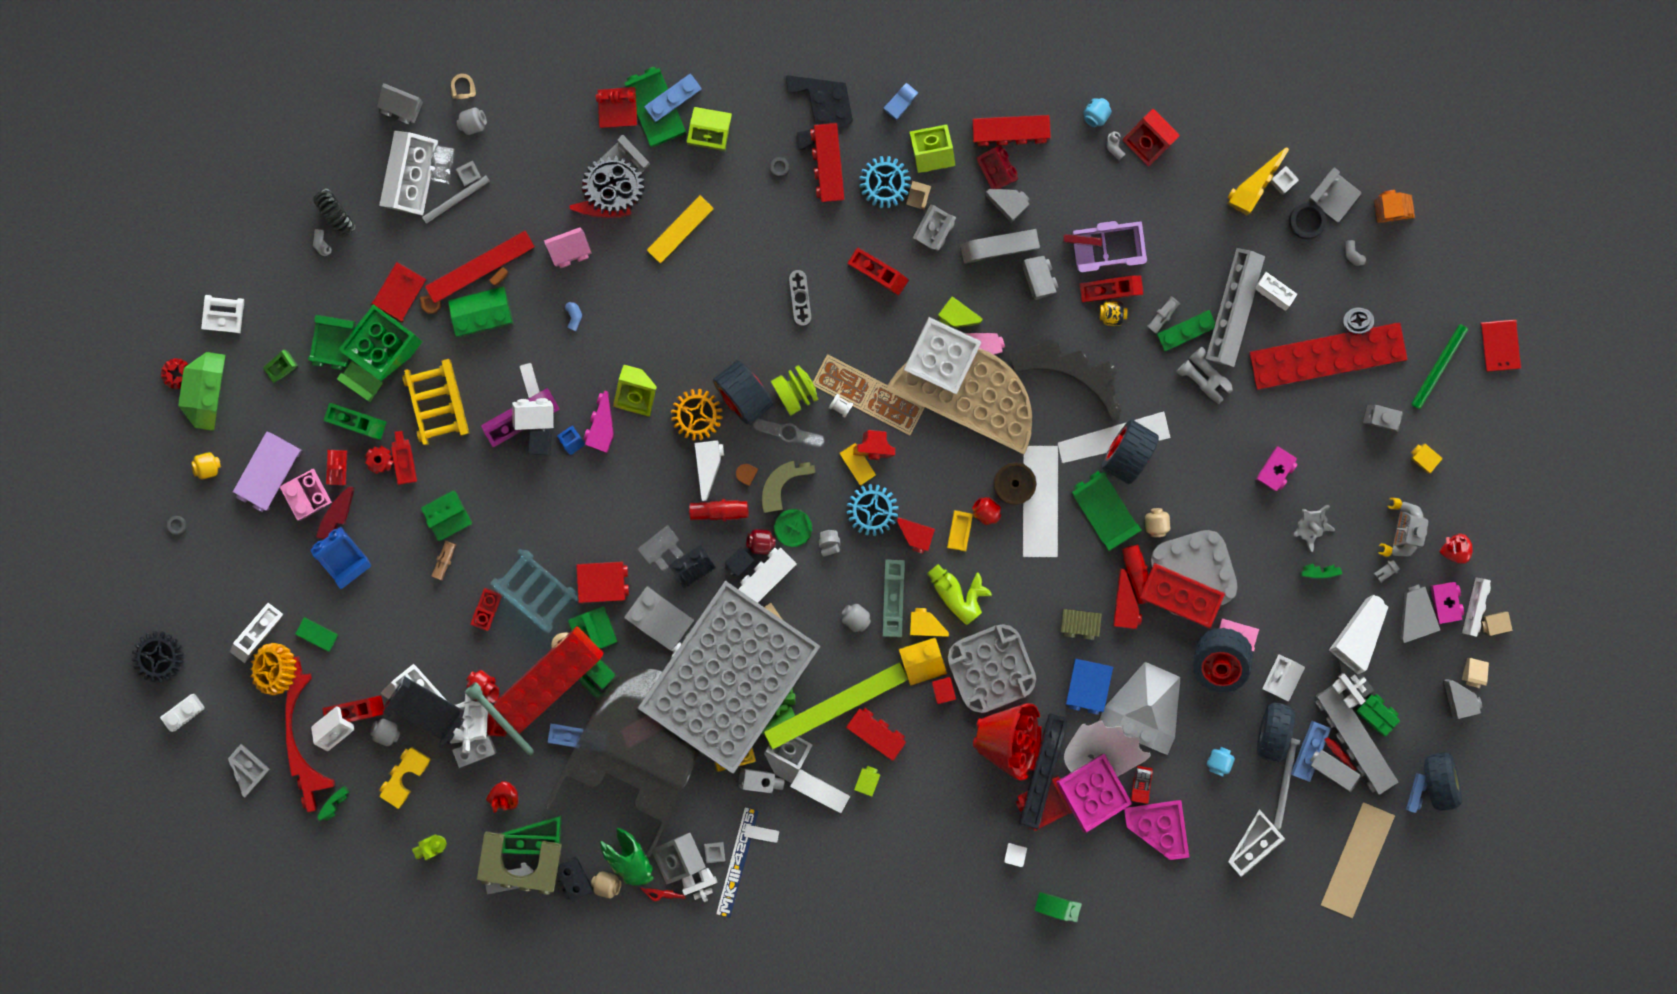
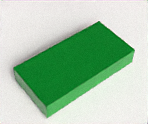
(316, 634)

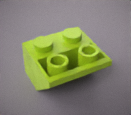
(709, 129)

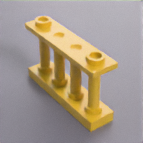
(454, 407)

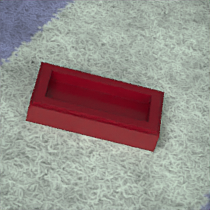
(1082, 240)

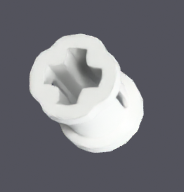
(840, 405)

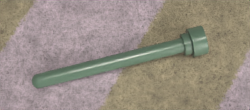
(474, 692)

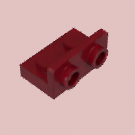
(997, 168)

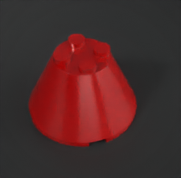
(1010, 739)

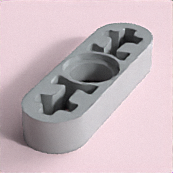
(803, 283)

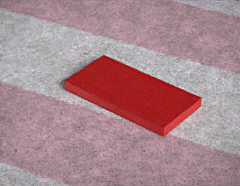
(1182, 595)

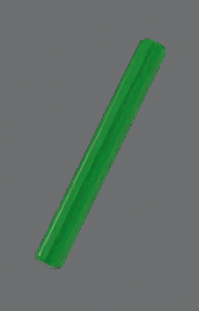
(1439, 366)

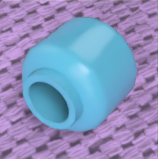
(1097, 112)
(1220, 761)

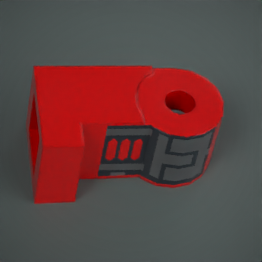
(1141, 784)

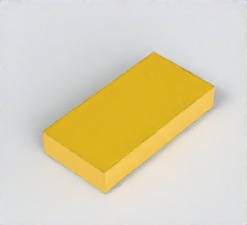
(858, 465)
(960, 530)

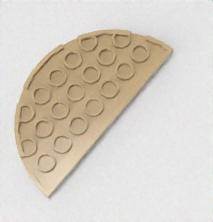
(987, 401)

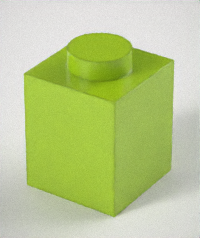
(867, 780)

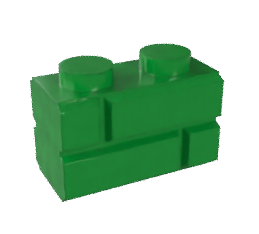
(1377, 715)

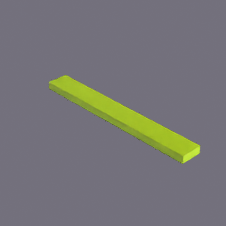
(835, 705)

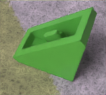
(280, 366)

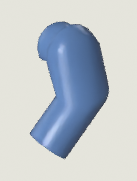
(575, 314)

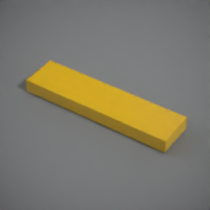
(680, 229)

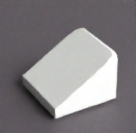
(1015, 855)

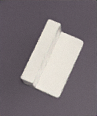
(1283, 677)
(331, 729)

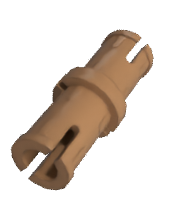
(443, 560)

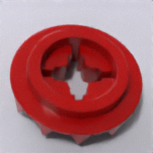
(168, 378)

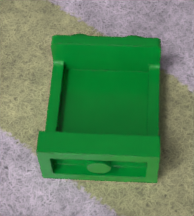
(327, 339)

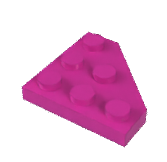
(1160, 826)

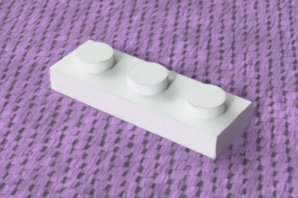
(1476, 606)

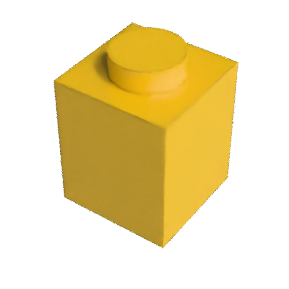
(1425, 457)

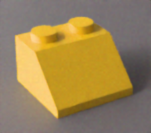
(922, 661)

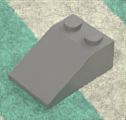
(1039, 277)
(659, 618)

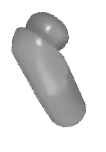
(1113, 145)
(1353, 256)

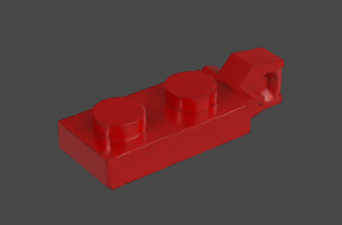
(403, 459)

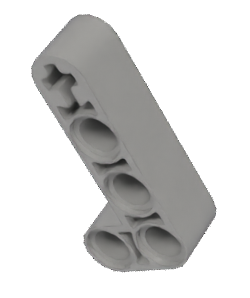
(999, 245)

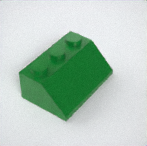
(480, 312)

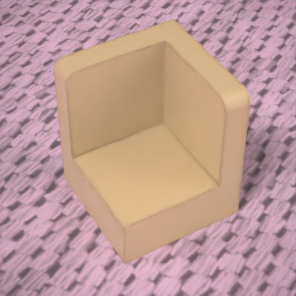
(918, 195)

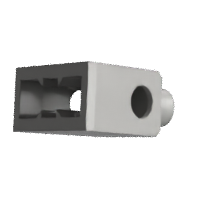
(1383, 417)
(751, 780)

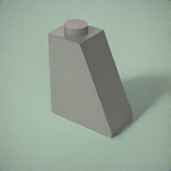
(1417, 615)
(1335, 770)

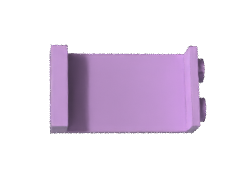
(266, 471)

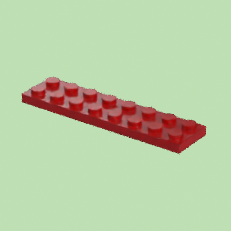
(1328, 356)

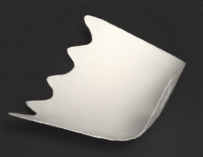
(1098, 739)

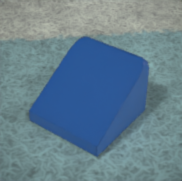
(571, 440)

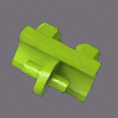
(430, 847)

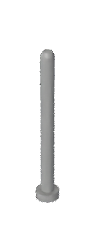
(1285, 783)

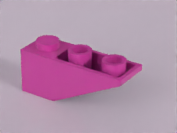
(602, 429)

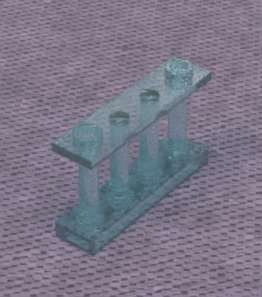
(516, 597)

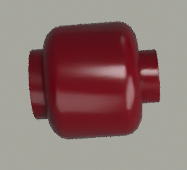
(760, 541)

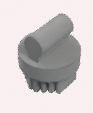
(829, 542)

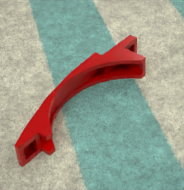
(309, 778)

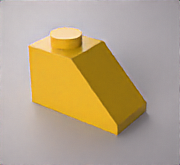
(926, 624)

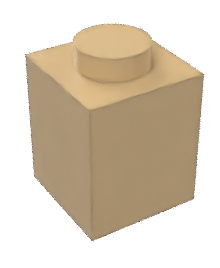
(1496, 623)

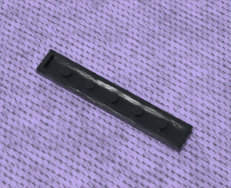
(1043, 771)

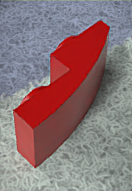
(486, 609)

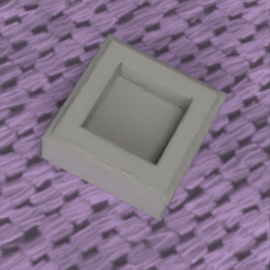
(468, 173)
(714, 852)

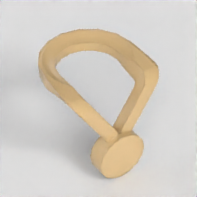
(462, 96)

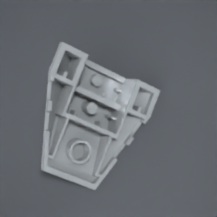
(1146, 707)

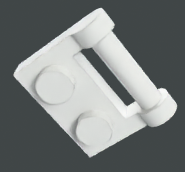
(222, 320)

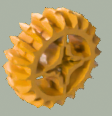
(712, 421)
(273, 669)

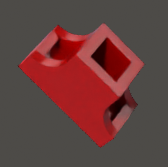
(874, 446)

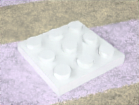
(942, 355)

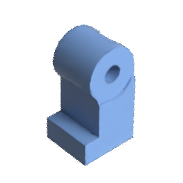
(900, 101)

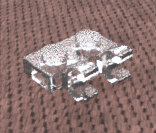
(658, 545)

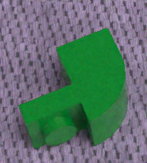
(1057, 907)

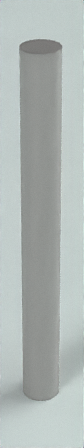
(455, 199)

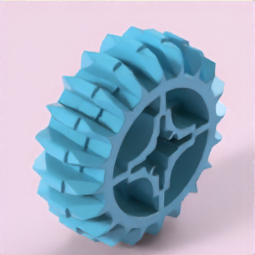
(873, 193)
(876, 494)

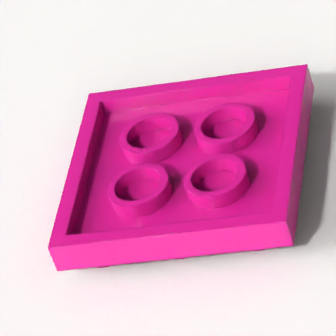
(1094, 793)

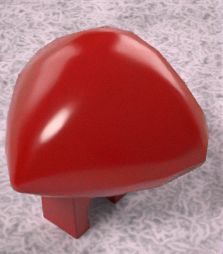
(1457, 549)
(503, 796)

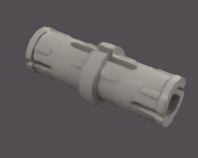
(1163, 314)

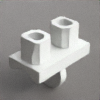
(1354, 697)
(707, 880)

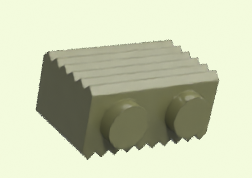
(1080, 622)

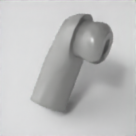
(319, 244)

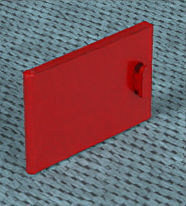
(399, 291)
(1501, 345)

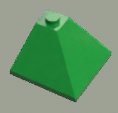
(380, 343)

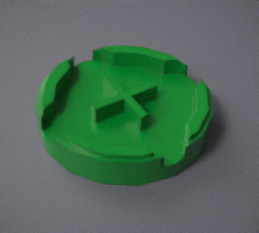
(793, 527)

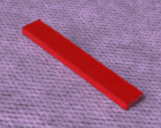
(480, 266)

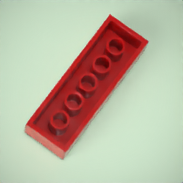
(548, 679)

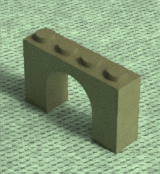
(493, 870)

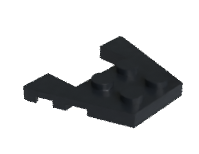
(828, 102)

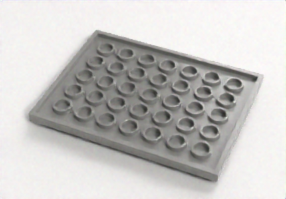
(729, 677)

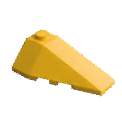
(1250, 191)

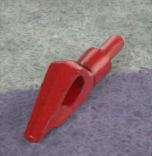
(1337, 750)
(662, 893)

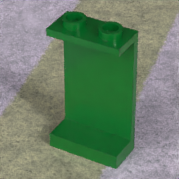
(647, 89)
(1105, 510)

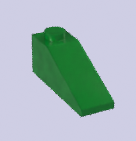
(355, 421)

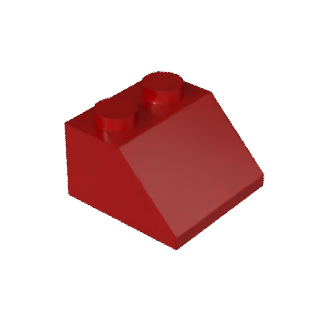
(1150, 137)
(916, 535)

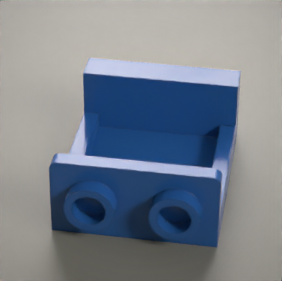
(340, 557)
(1089, 686)

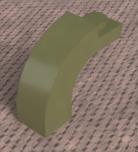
(772, 489)

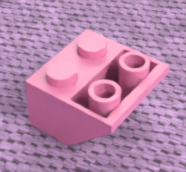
(305, 495)

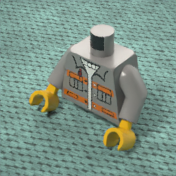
(1409, 532)

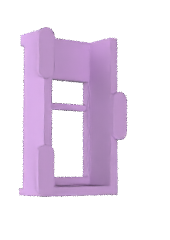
(1085, 256)

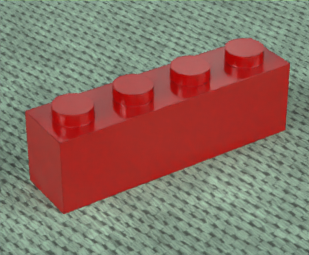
(1011, 129)
(828, 162)

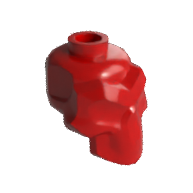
(487, 684)

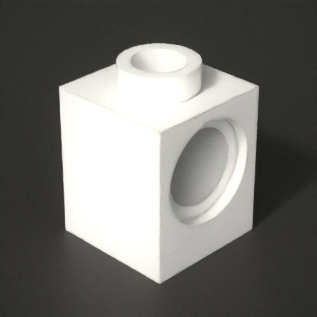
(1284, 180)

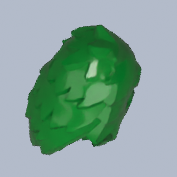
(633, 864)

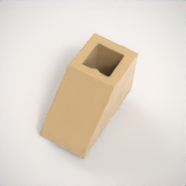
(1475, 672)

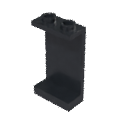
(425, 710)

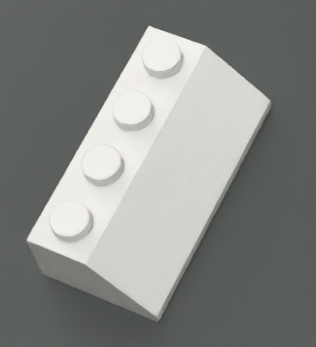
(408, 173)

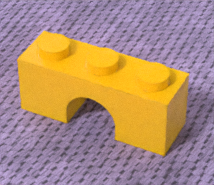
(394, 791)

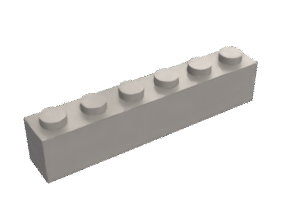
(1235, 307)
(1357, 740)

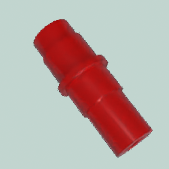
(719, 510)
(1136, 569)

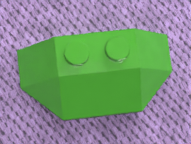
(202, 390)

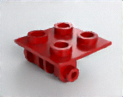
(617, 107)

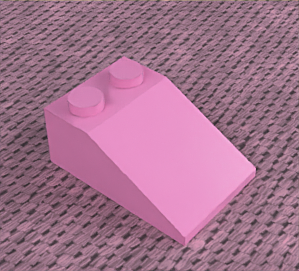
(568, 247)

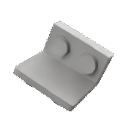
(629, 152)
(1335, 195)

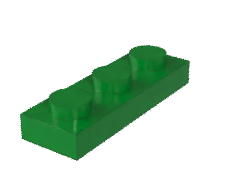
(1186, 330)

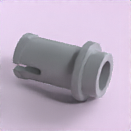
(1387, 571)

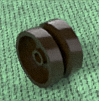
(1020, 473)

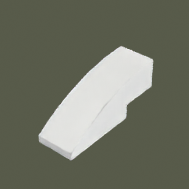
(820, 791)

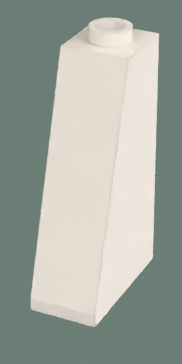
(1360, 635)

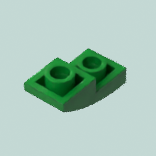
(1315, 572)
(328, 809)

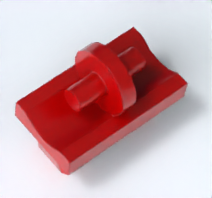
(336, 467)

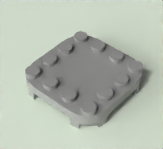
(1201, 558)
(991, 668)

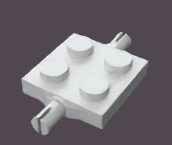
(474, 725)

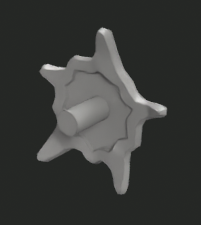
(1313, 525)

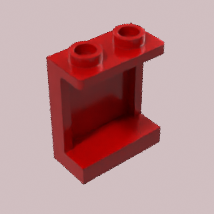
(602, 582)
(1054, 807)

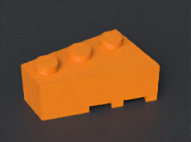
(1393, 206)

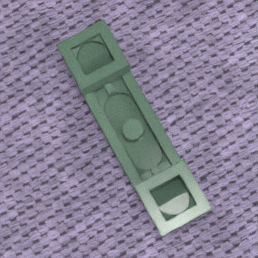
(893, 598)

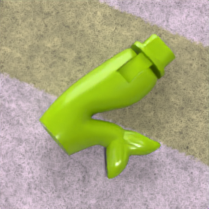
(951, 594)

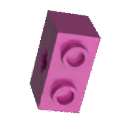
(1277, 458)
(1439, 595)

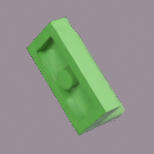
(360, 381)

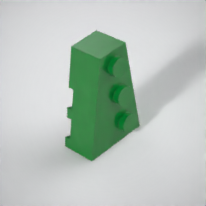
(530, 837)

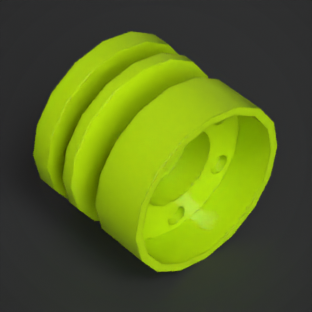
(795, 390)

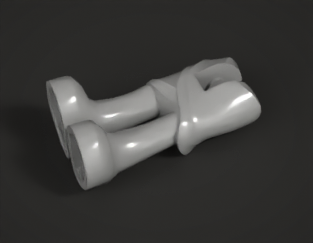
(1214, 379)

